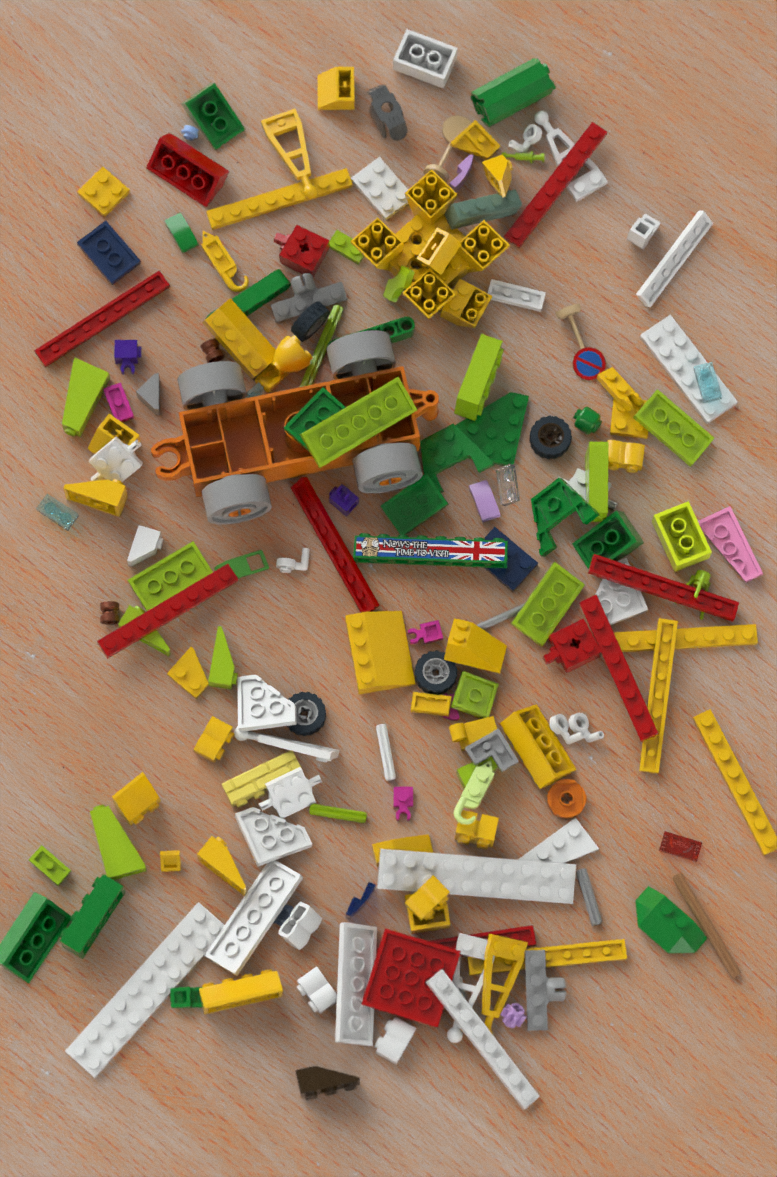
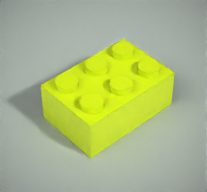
(681, 536)

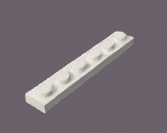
(674, 258)

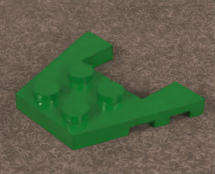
(447, 449)
(555, 505)

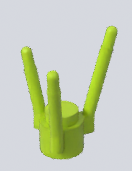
(701, 582)

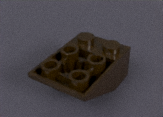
(319, 1080)

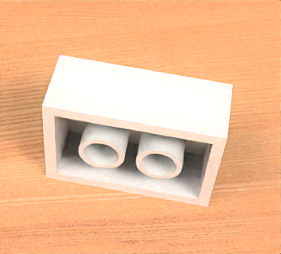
(425, 58)

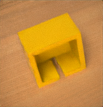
(478, 832)

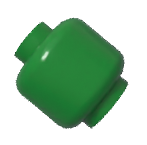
(587, 420)

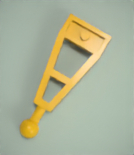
(282, 124)
(504, 948)

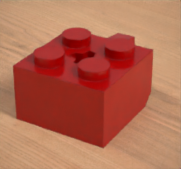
(299, 241)
(570, 656)

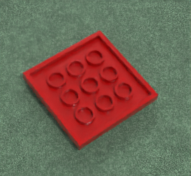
(401, 975)

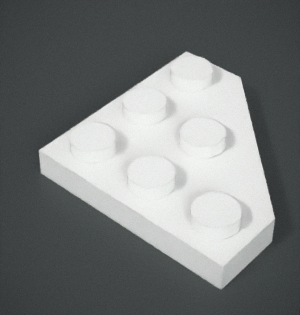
(619, 600)
(262, 705)
(270, 835)

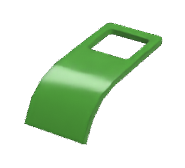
(241, 567)

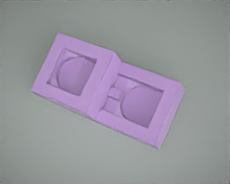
(463, 170)
(484, 501)

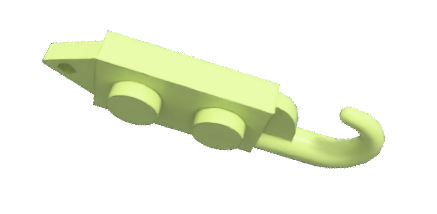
(474, 791)

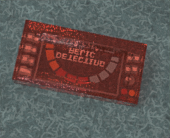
(680, 846)

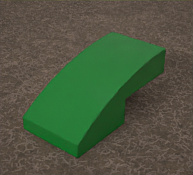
(181, 232)
(185, 997)

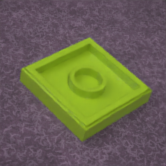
(474, 695)

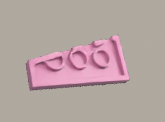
(731, 542)

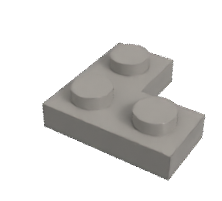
(495, 746)

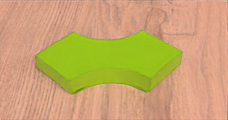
(398, 284)

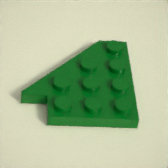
(498, 428)

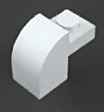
(643, 231)

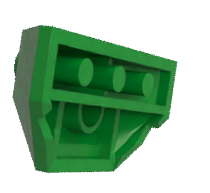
(667, 923)

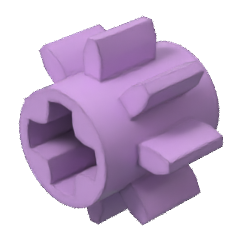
(513, 1015)

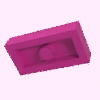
(118, 402)

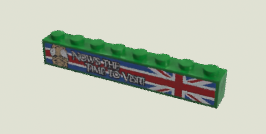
(430, 551)

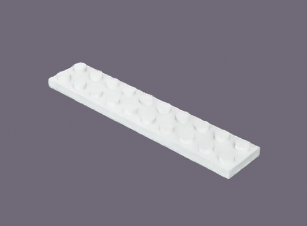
(478, 875)
(145, 990)

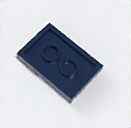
(108, 252)
(518, 566)

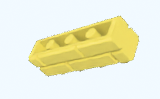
(253, 782)

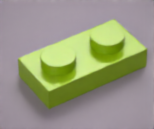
(341, 244)
(50, 865)

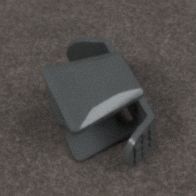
(394, 120)

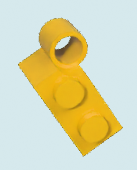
(471, 731)

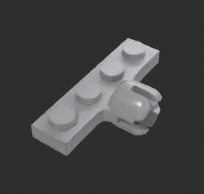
(305, 296)
(540, 990)

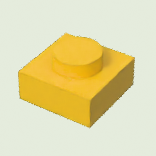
(170, 860)

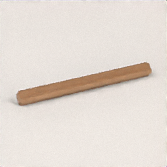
(706, 925)

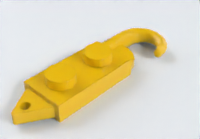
(222, 261)

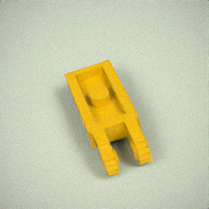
(619, 389)

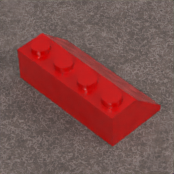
(187, 169)

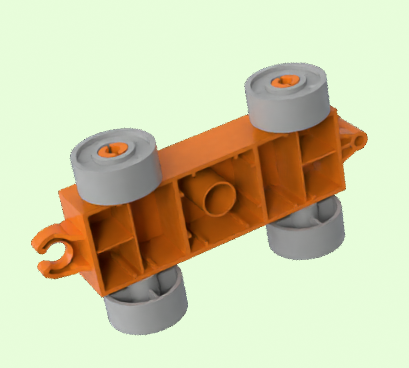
(241, 442)

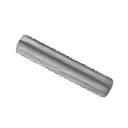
(589, 897)

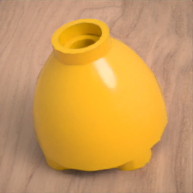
(290, 356)

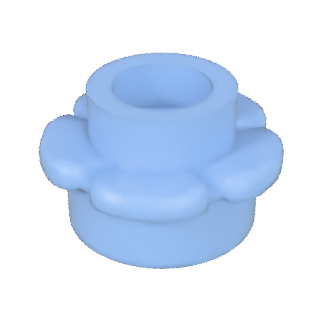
(190, 132)

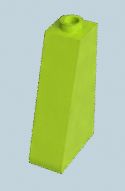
(83, 395)
(597, 477)
(115, 847)

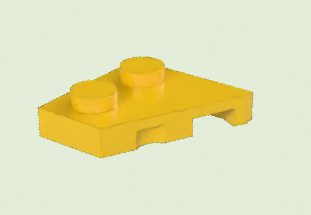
(476, 141)
(189, 674)

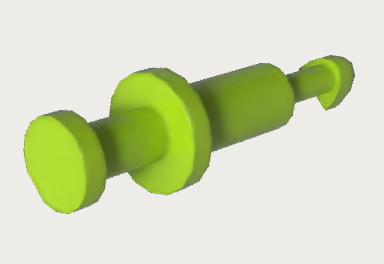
(526, 156)

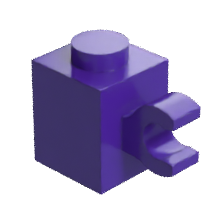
(127, 353)
(343, 499)

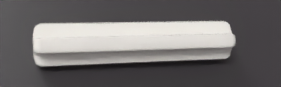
(385, 751)

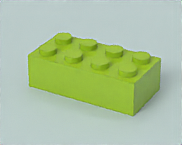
(479, 377)

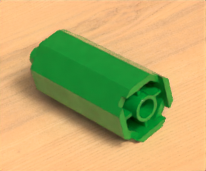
(512, 91)

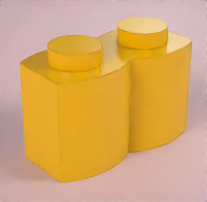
(625, 456)
(213, 739)
(427, 898)

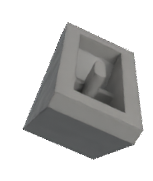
(150, 394)

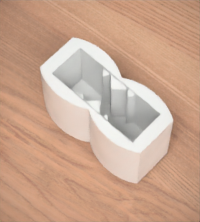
(300, 925)
(317, 990)
(395, 1040)

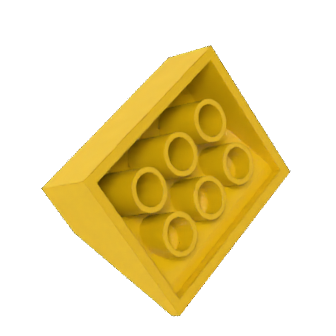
(379, 651)

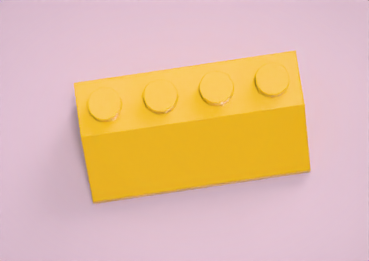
(240, 338)
(537, 746)
(240, 992)

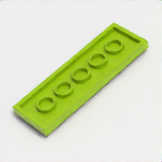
(358, 422)

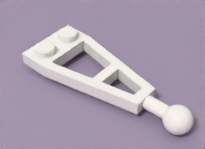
(583, 185)
(320, 752)
(475, 948)

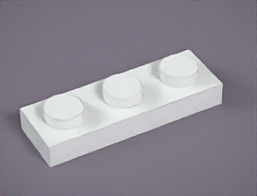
(516, 295)

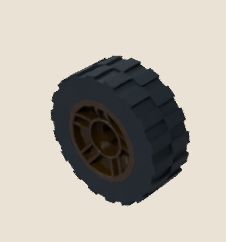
(547, 427)

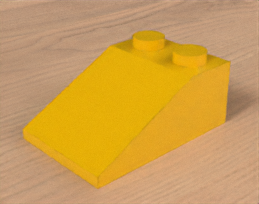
(101, 495)
(474, 647)
(136, 799)
(219, 860)

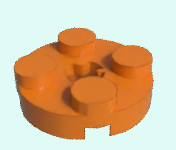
(559, 808)

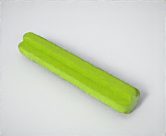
(338, 813)

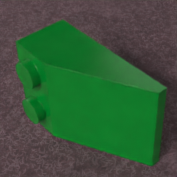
(213, 115)
(610, 538)

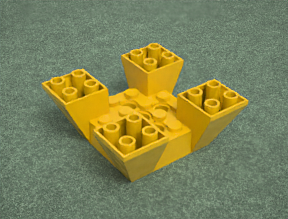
(389, 251)

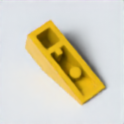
(498, 173)
(414, 843)

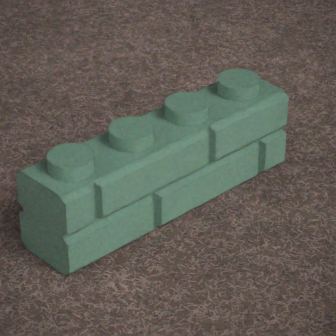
(483, 208)

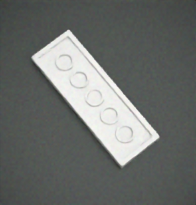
(678, 359)
(253, 917)
(355, 965)

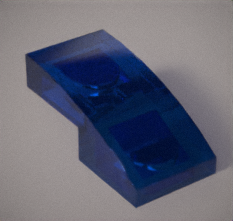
(357, 904)

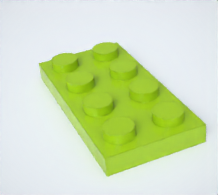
(673, 428)
(170, 576)
(547, 604)

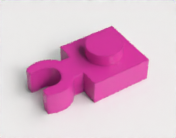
(429, 632)
(403, 798)

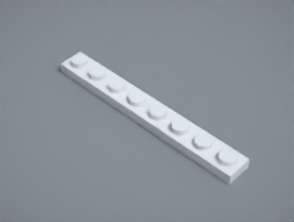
(482, 1039)

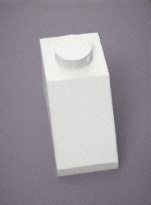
(145, 545)

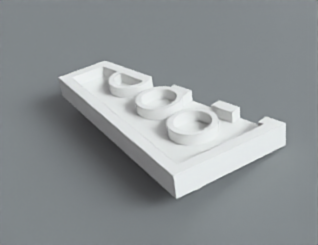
(564, 845)

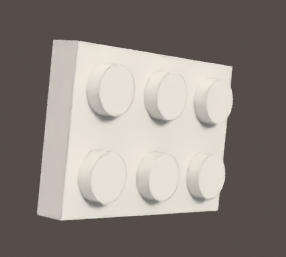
(381, 188)

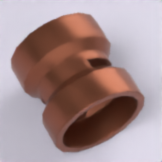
(212, 350)
(109, 613)

